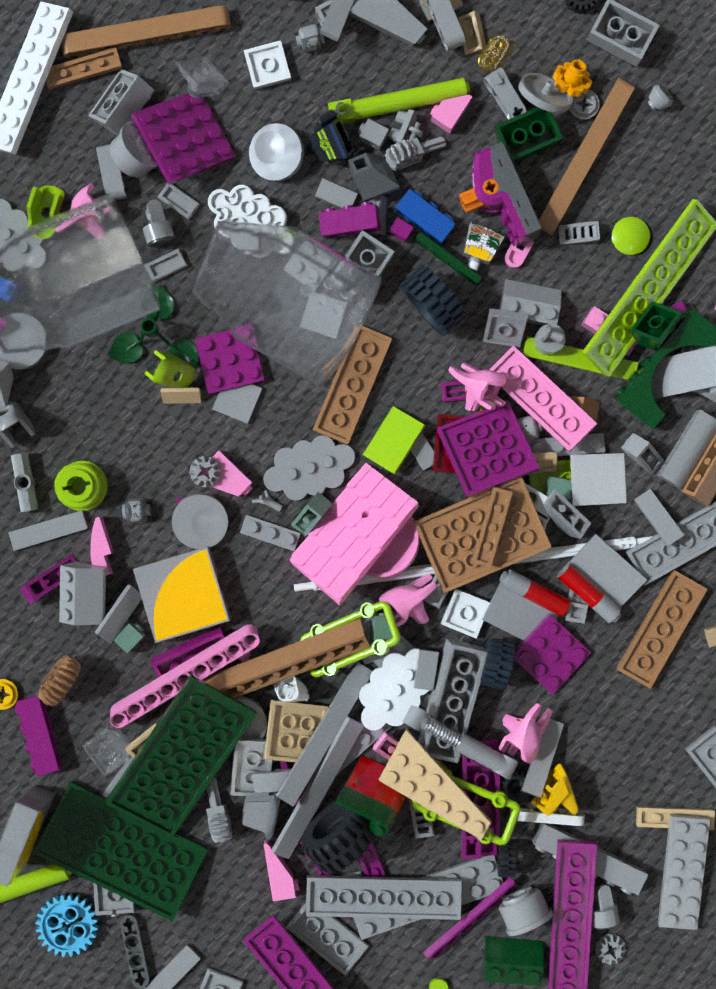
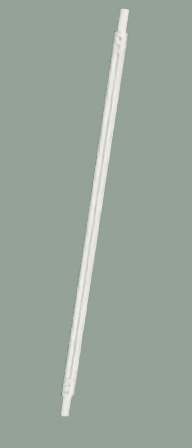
(552, 553)

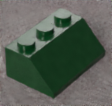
(528, 134)
(513, 961)

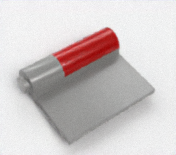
(601, 578)
(522, 605)

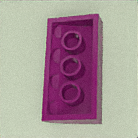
(177, 655)

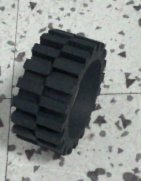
(433, 300)

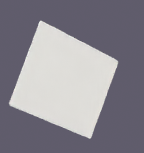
(598, 479)

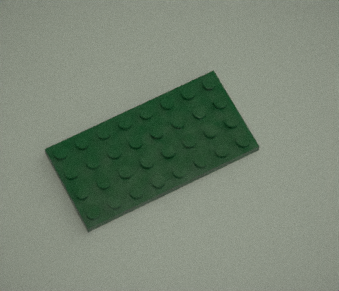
(181, 756)
(120, 852)

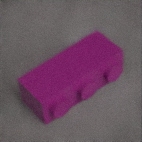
(349, 220)

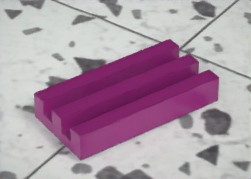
(444, 391)

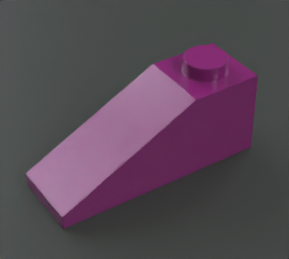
(44, 583)

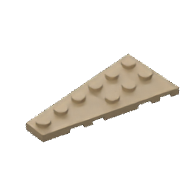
(427, 783)

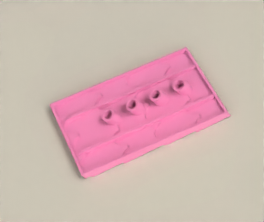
(353, 533)

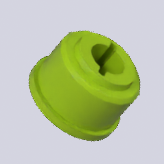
(81, 485)

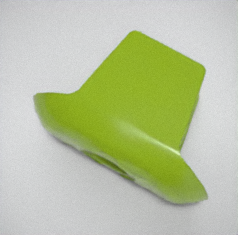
(41, 198)
(168, 368)

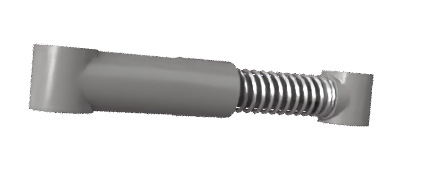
(461, 742)

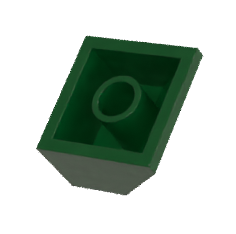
(655, 325)

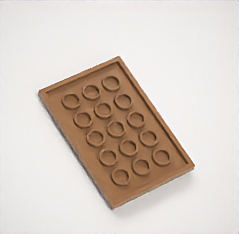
(454, 532)

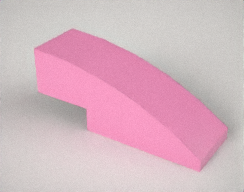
(101, 545)

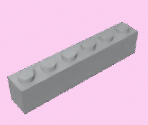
(608, 866)

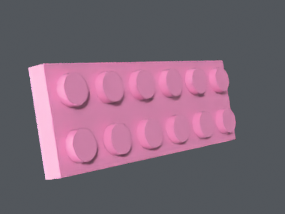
(543, 399)

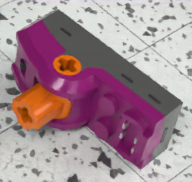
(500, 190)

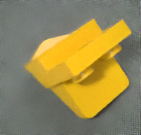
(556, 792)

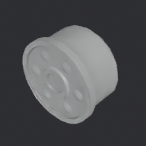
(131, 152)
(524, 911)

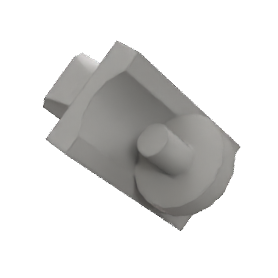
(407, 131)

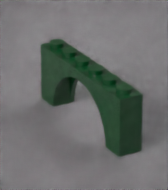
(637, 394)

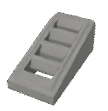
(586, 225)
(430, 832)

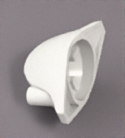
(291, 690)

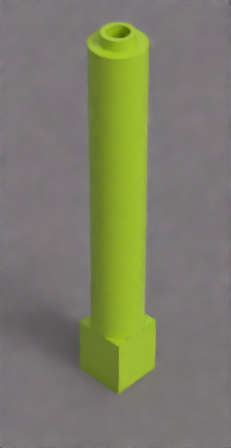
(400, 100)
(34, 881)

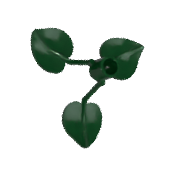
(127, 347)

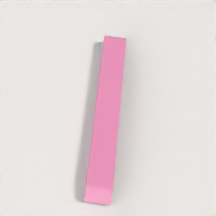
(189, 667)

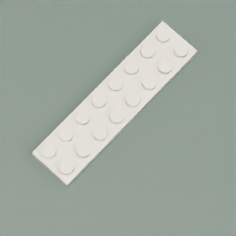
(31, 73)

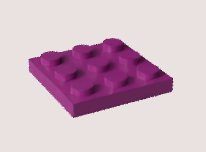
(228, 362)
(551, 654)

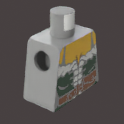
(481, 245)

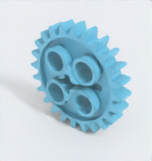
(59, 909)

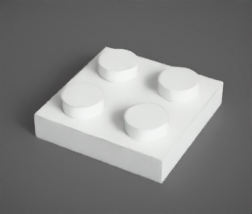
(267, 65)
(465, 613)

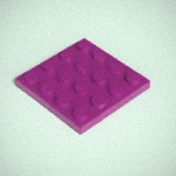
(183, 137)
(487, 449)

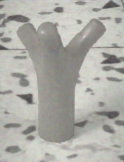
(268, 501)

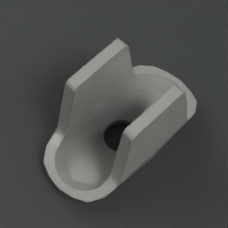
(13, 415)
(261, 813)

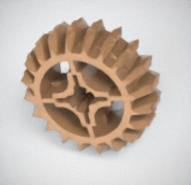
(59, 680)

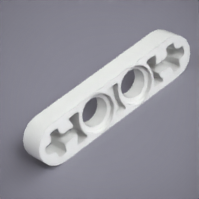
(562, 818)

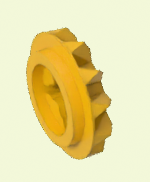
(11, 689)

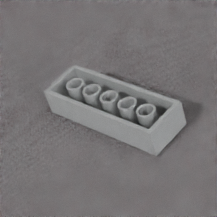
(453, 694)

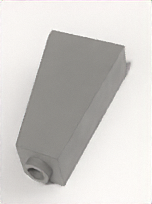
(390, 19)

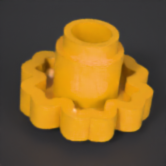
(572, 78)

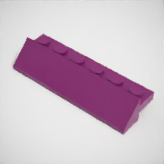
(485, 778)

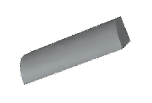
(688, 450)

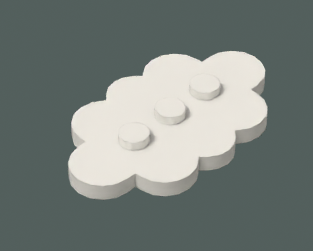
(244, 206)
(390, 691)

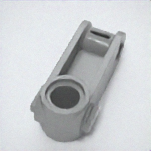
(504, 93)

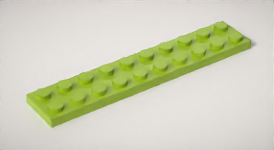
(651, 284)

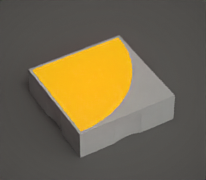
(182, 594)
(23, 832)

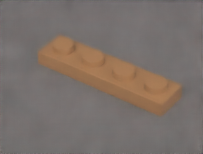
(83, 68)
(492, 527)

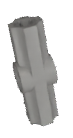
(22, 469)

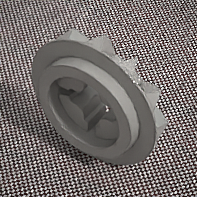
(591, 99)
(214, 472)
(602, 947)

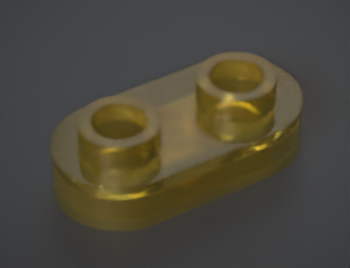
(492, 53)

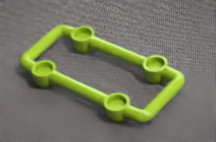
(379, 646)
(498, 799)

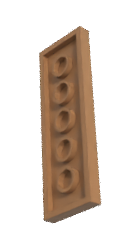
(352, 386)
(661, 629)

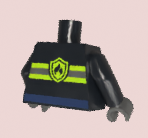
(332, 140)

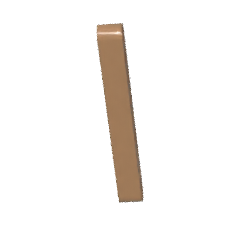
(146, 30)
(585, 155)

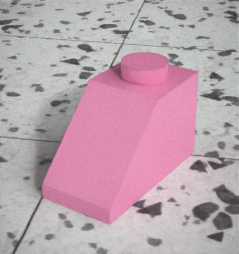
(449, 112)
(386, 745)

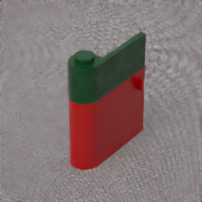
(371, 797)

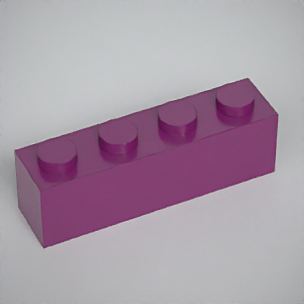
(39, 735)

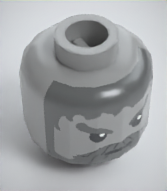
(310, 38)
(136, 510)

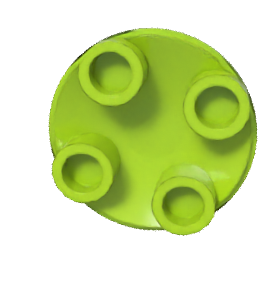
(630, 235)

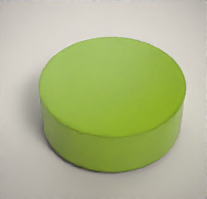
(438, 983)

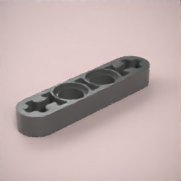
(135, 950)

